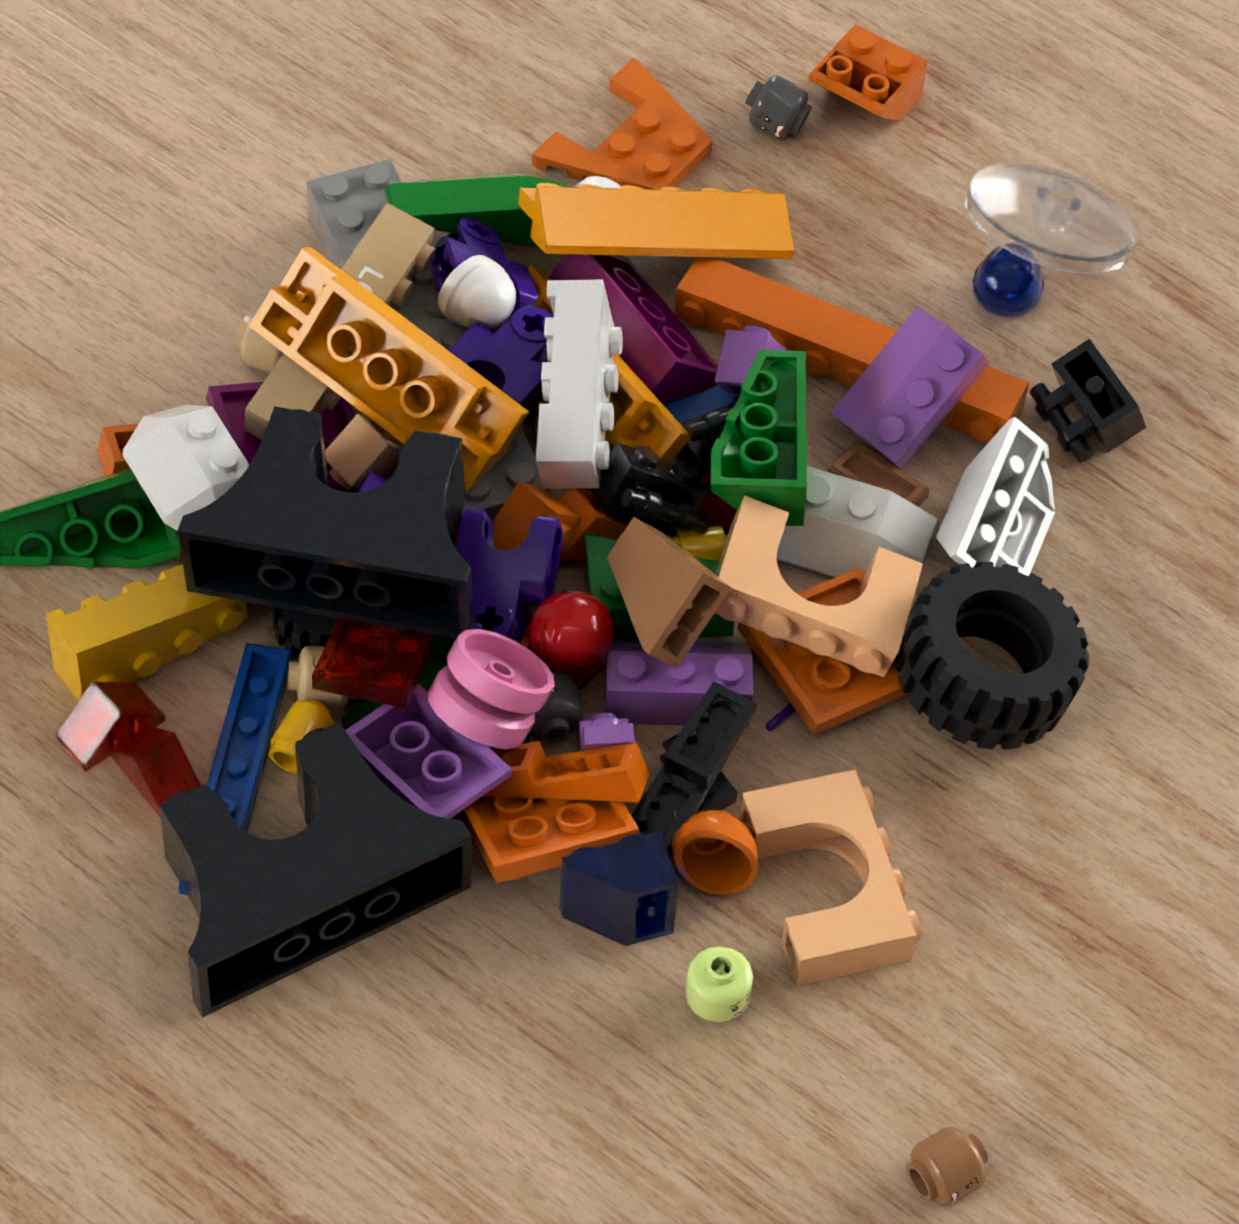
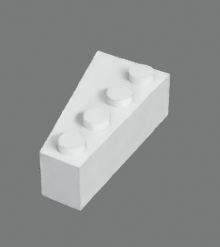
(577, 385)

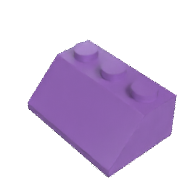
(910, 387)
(661, 694)

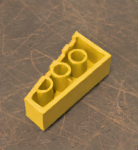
(136, 630)

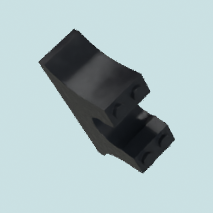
(332, 552)
(306, 896)

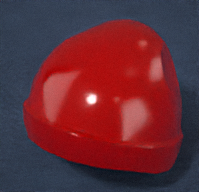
(571, 631)

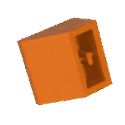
(872, 74)

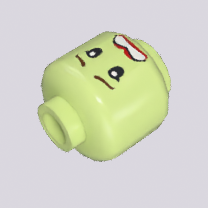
(719, 984)

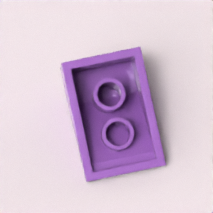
(426, 758)

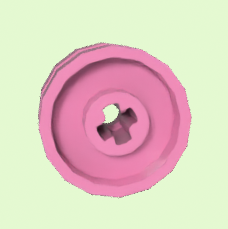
(491, 689)

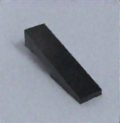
(693, 762)

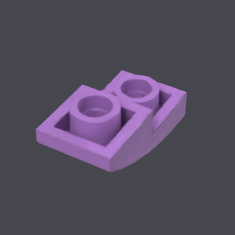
(603, 731)

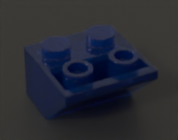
(621, 889)

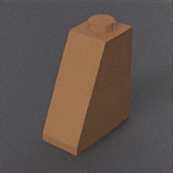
(664, 591)

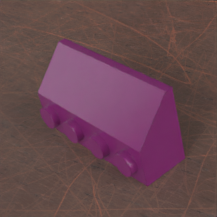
(653, 337)

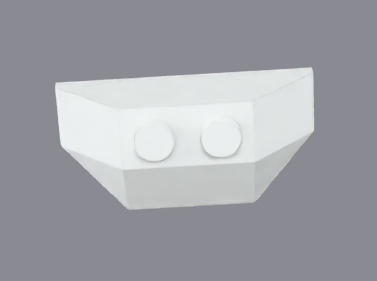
(183, 460)
(1002, 502)
(849, 522)

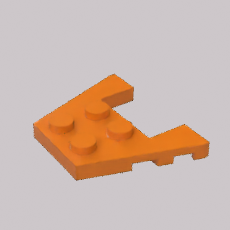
(648, 150)

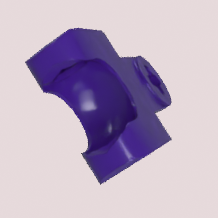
(479, 239)
(510, 356)
(509, 579)

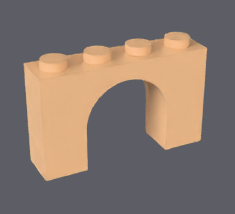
(857, 633)
(835, 817)

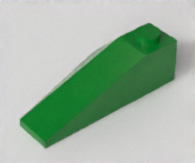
(481, 197)
(765, 437)
(88, 526)

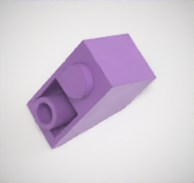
(738, 355)

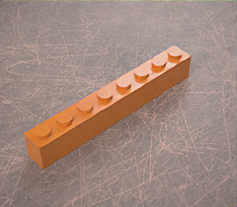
(835, 339)

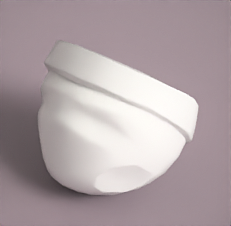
(478, 294)

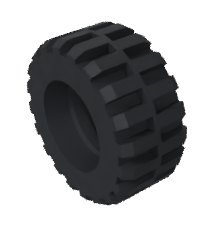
(1018, 617)

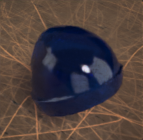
(1007, 283)

